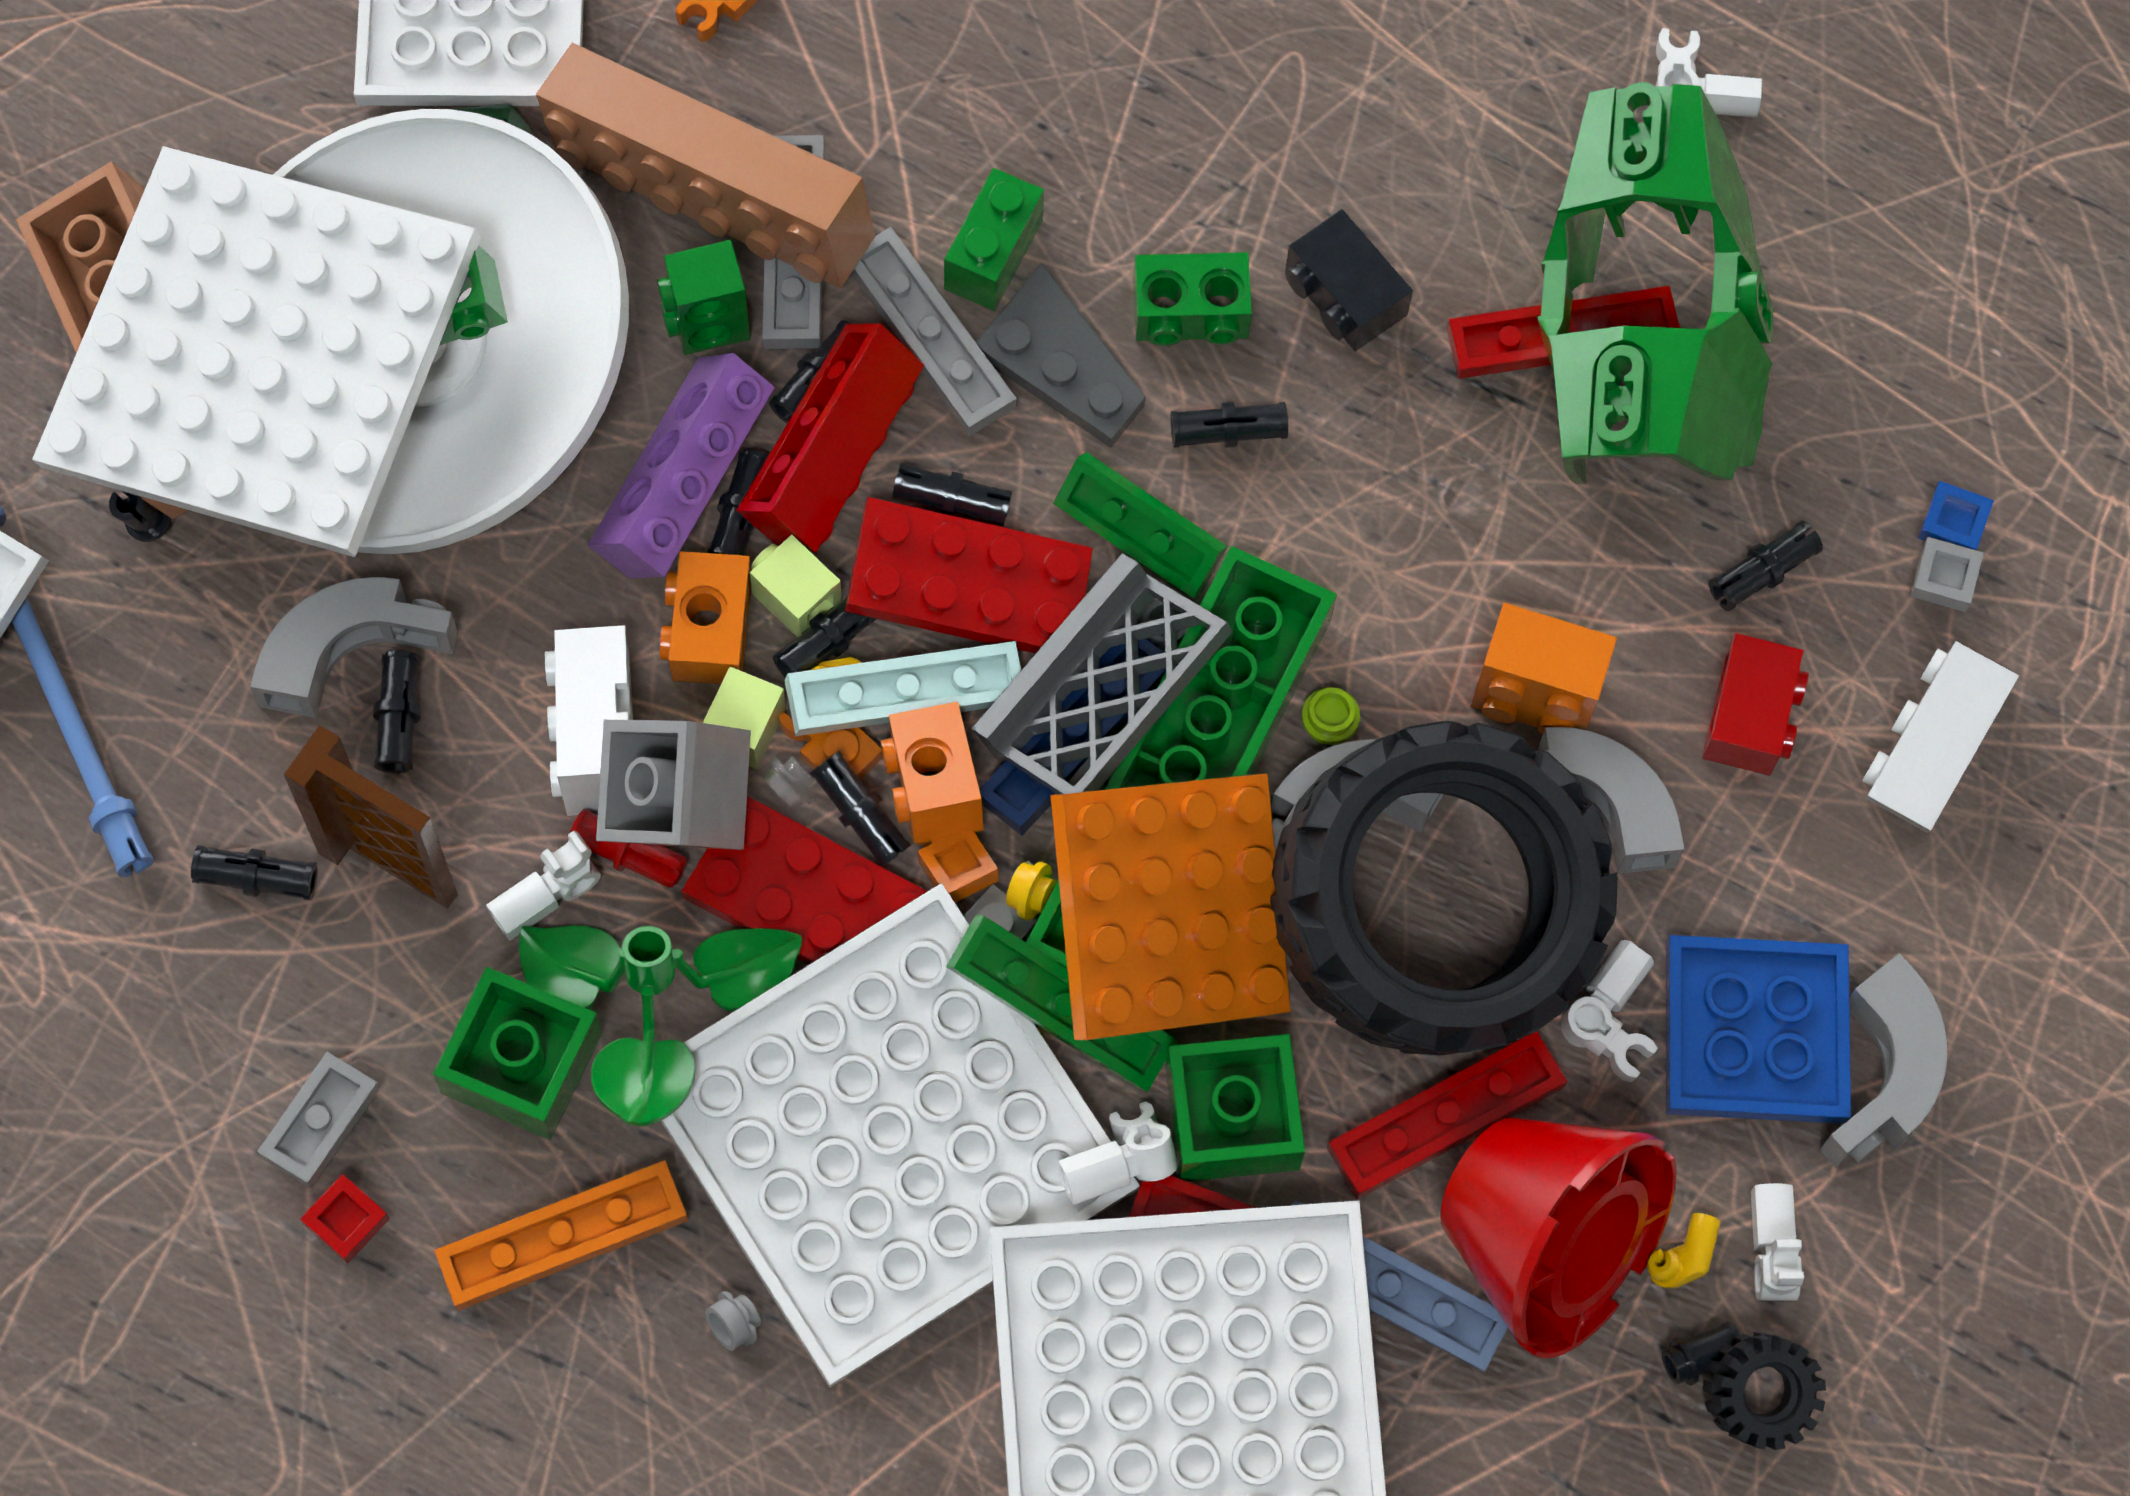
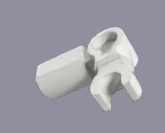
(1725, 93)
(566, 875)
(1590, 1020)
(1143, 1153)
(1779, 1267)

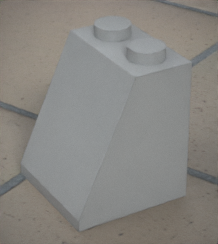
(673, 784)

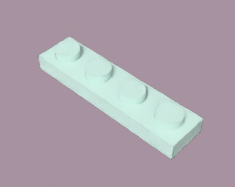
(873, 690)

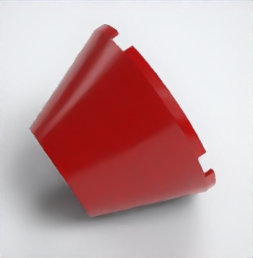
(1557, 1223)

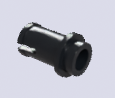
(140, 518)
(1690, 1358)

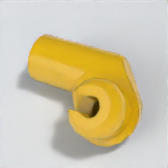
(1687, 1261)

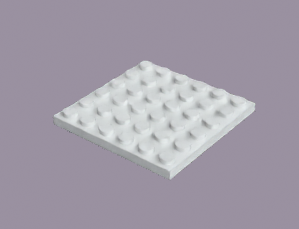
(258, 350)
(877, 1132)
(1188, 1355)

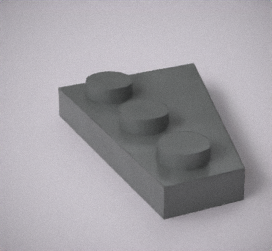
(1061, 360)

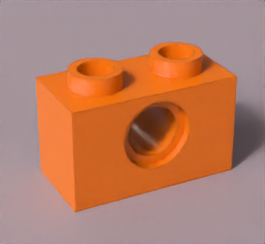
(706, 584)
(934, 742)

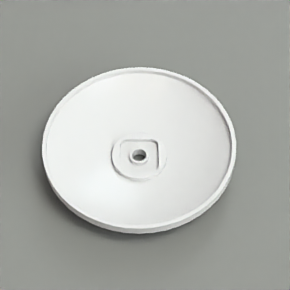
(524, 398)

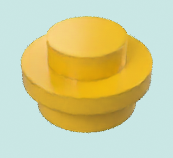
(1030, 889)

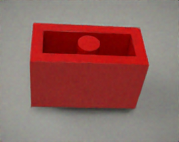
(1754, 705)

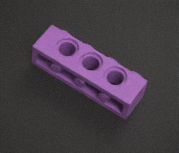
(681, 466)

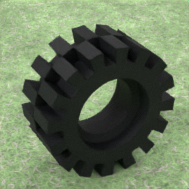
(1797, 1401)

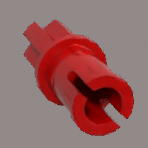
(645, 859)

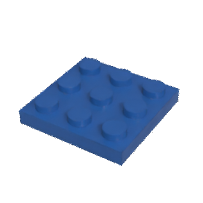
(1757, 1029)

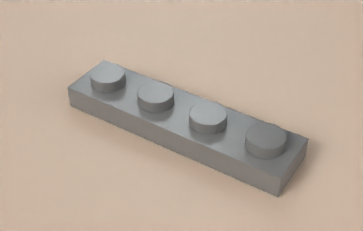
(789, 300)
(932, 333)

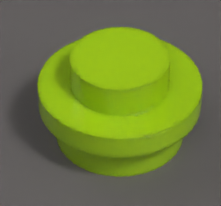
(1330, 716)

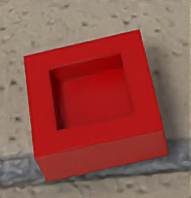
(344, 1218)

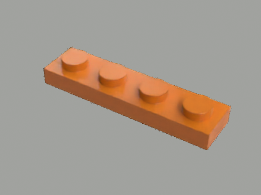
(560, 1235)

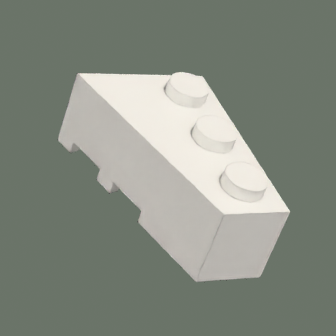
(590, 685)
(1938, 735)

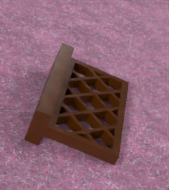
(358, 815)

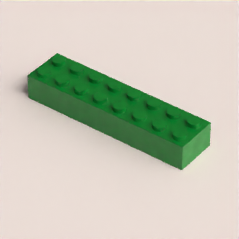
(1233, 702)

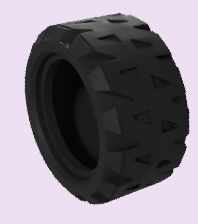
(1564, 863)

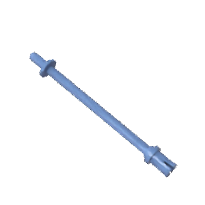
(111, 813)

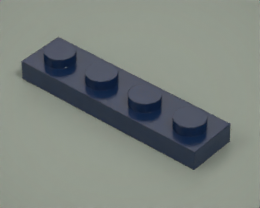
(1020, 798)

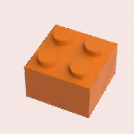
(1542, 671)

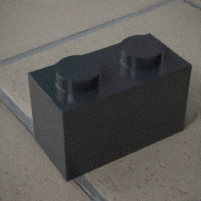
(1347, 281)

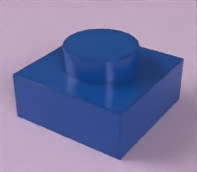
(1956, 516)

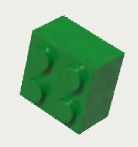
(518, 1053)
(1234, 1108)

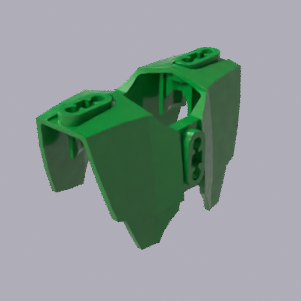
(1684, 388)

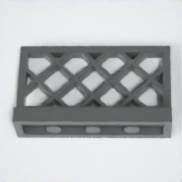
(1072, 663)

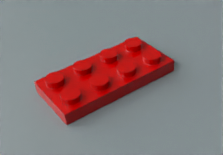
(964, 576)
(796, 884)

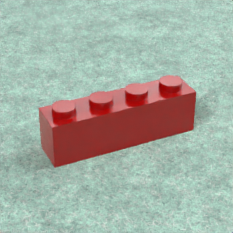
(831, 436)

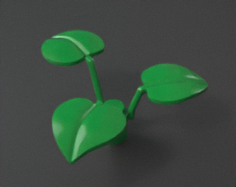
(650, 1078)

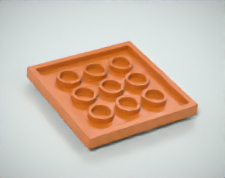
(1169, 905)

